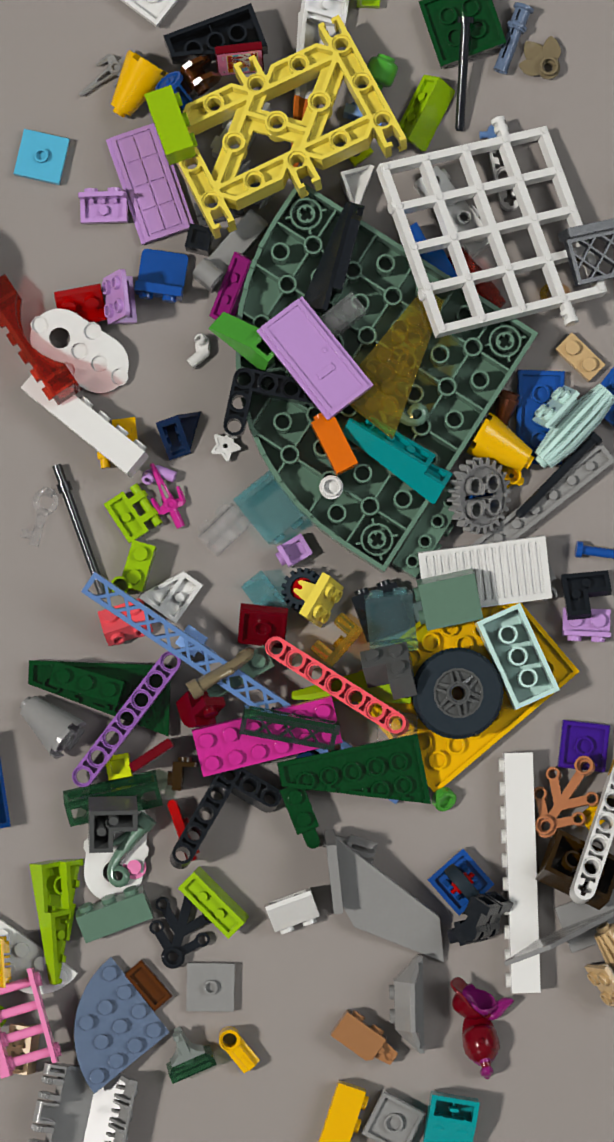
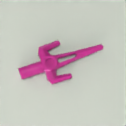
(169, 504)

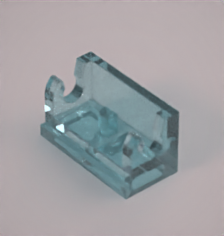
(262, 592)

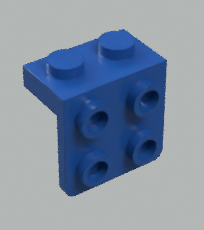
(161, 275)

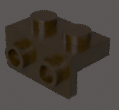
(176, 776)

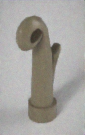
(199, 686)

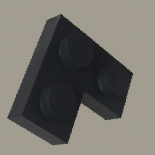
(578, 589)

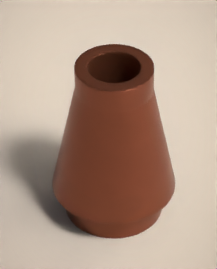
(506, 405)

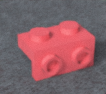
(118, 631)

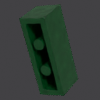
(87, 683)

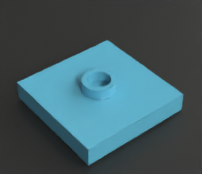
(41, 157)

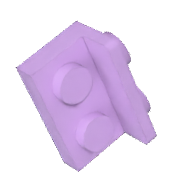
(595, 627)

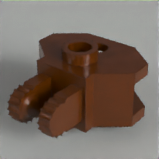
(195, 79)

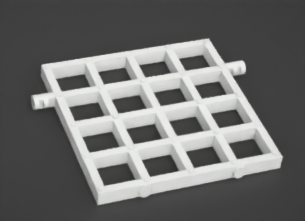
(490, 229)

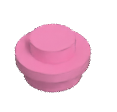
(134, 868)

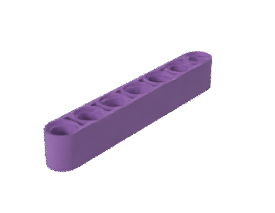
(116, 724)

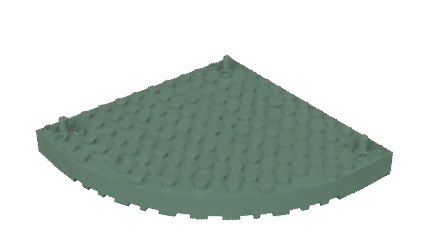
(454, 381)

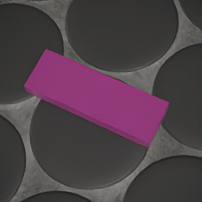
(232, 286)

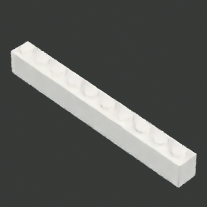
(521, 868)

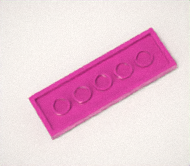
(224, 749)

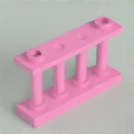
(8, 1063)

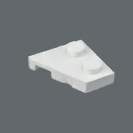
(172, 595)

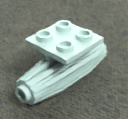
(569, 421)

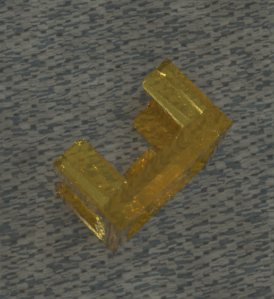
(342, 644)

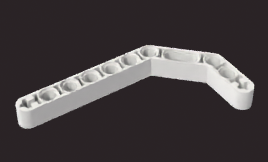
(599, 835)

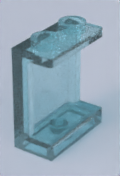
(269, 509)
(391, 618)

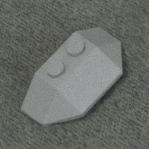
(409, 1003)

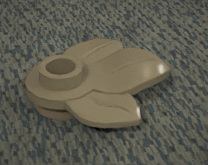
(540, 56)

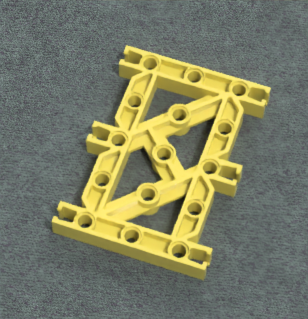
(309, 144)

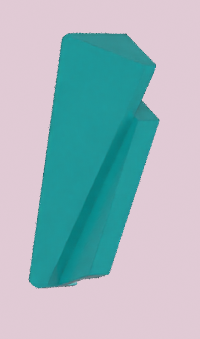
(401, 457)

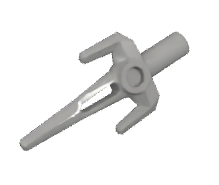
(114, 68)

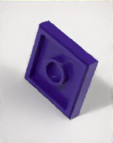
(583, 740)

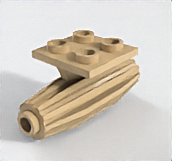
(603, 974)

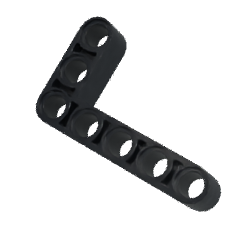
(254, 387)
(214, 806)

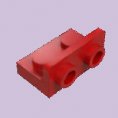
(84, 301)

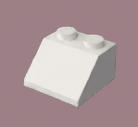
(292, 910)

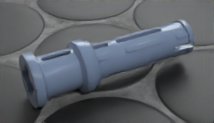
(515, 27)

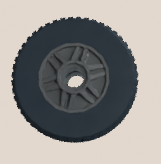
(480, 688)

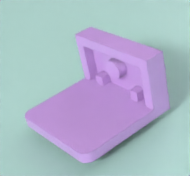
(119, 298)

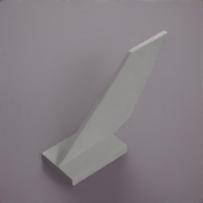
(379, 903)
(578, 929)

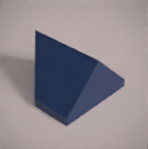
(178, 433)

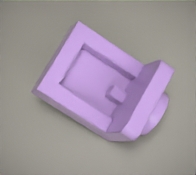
(293, 551)

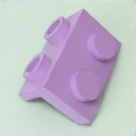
(103, 206)

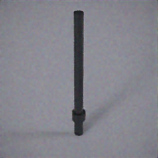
(64, 488)

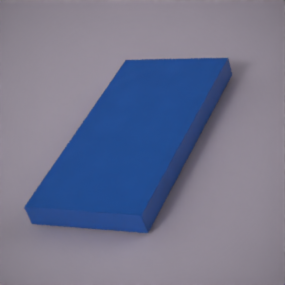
(534, 390)

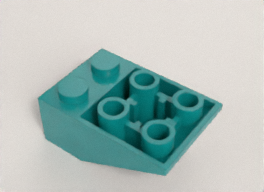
(450, 1118)

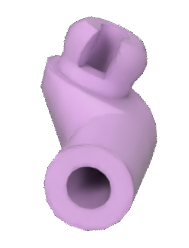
(166, 473)

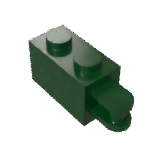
(301, 814)

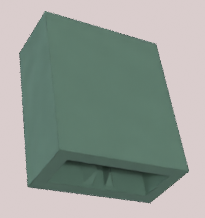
(448, 599)

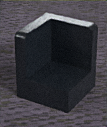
(199, 240)

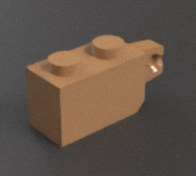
(363, 1039)

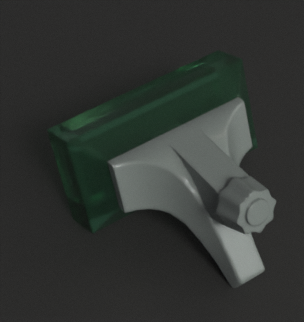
(188, 1058)

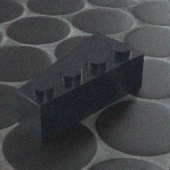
(224, 29)

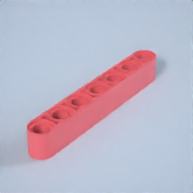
(325, 683)

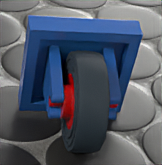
(460, 880)

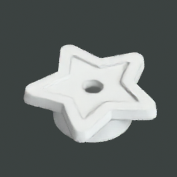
(225, 452)

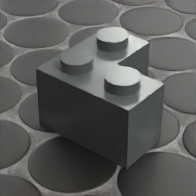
(390, 666)
(109, 816)

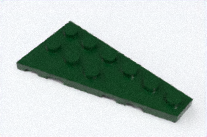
(155, 718)
(373, 769)

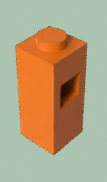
(334, 444)

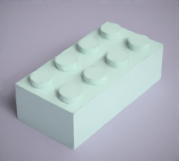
(517, 656)

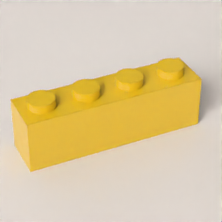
(344, 1113)

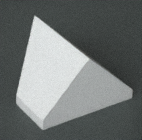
(355, 182)

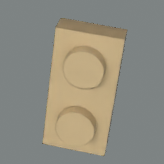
(580, 357)

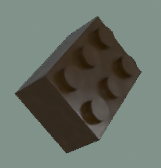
(561, 864)

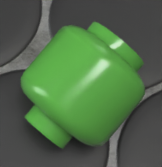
(383, 70)

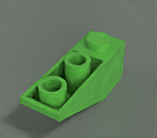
(244, 340)

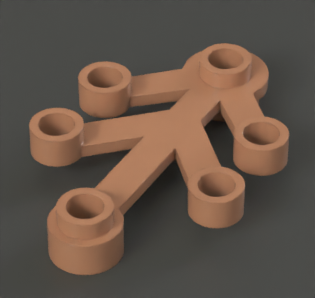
(562, 799)

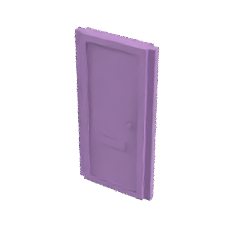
(151, 184)
(314, 358)

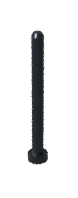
(462, 71)
(592, 439)

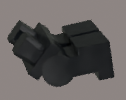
(482, 919)

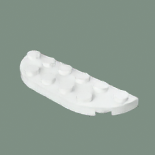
(27, 954)

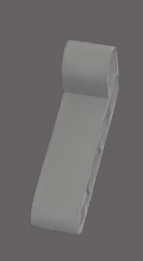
(212, 271)

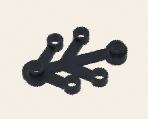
(180, 929)

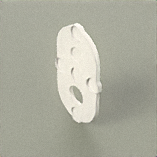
(91, 356)
(96, 862)

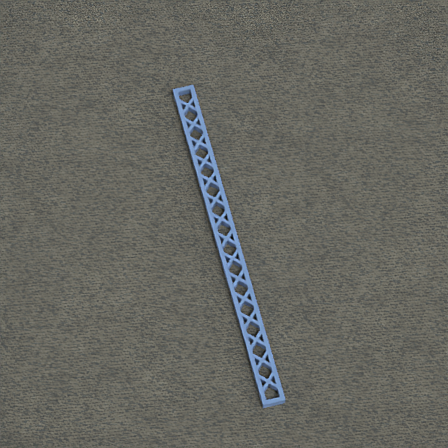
(177, 652)

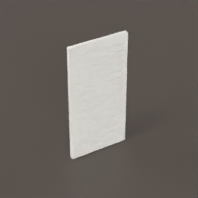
(503, 569)

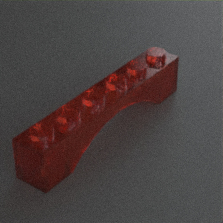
(55, 375)

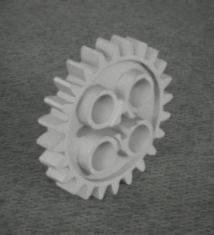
(481, 512)

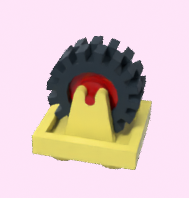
(312, 594)

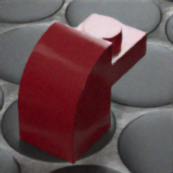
(200, 711)

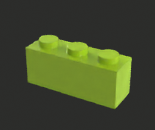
(171, 124)

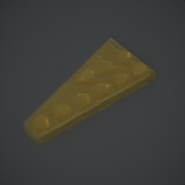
(394, 367)

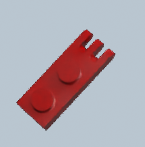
(178, 820)

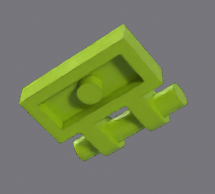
(127, 518)

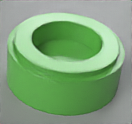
(443, 799)

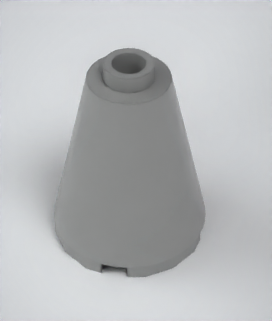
(52, 725)

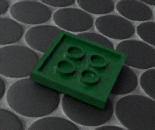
(444, 31)

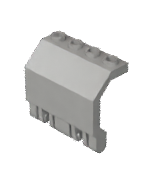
(79, 1113)

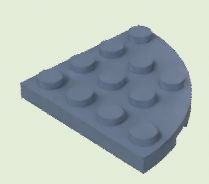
(112, 1026)

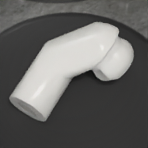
(202, 347)

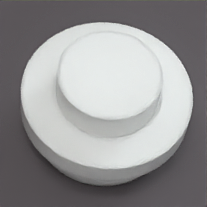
(331, 487)

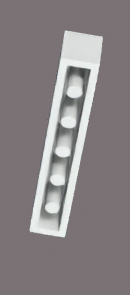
(92, 428)

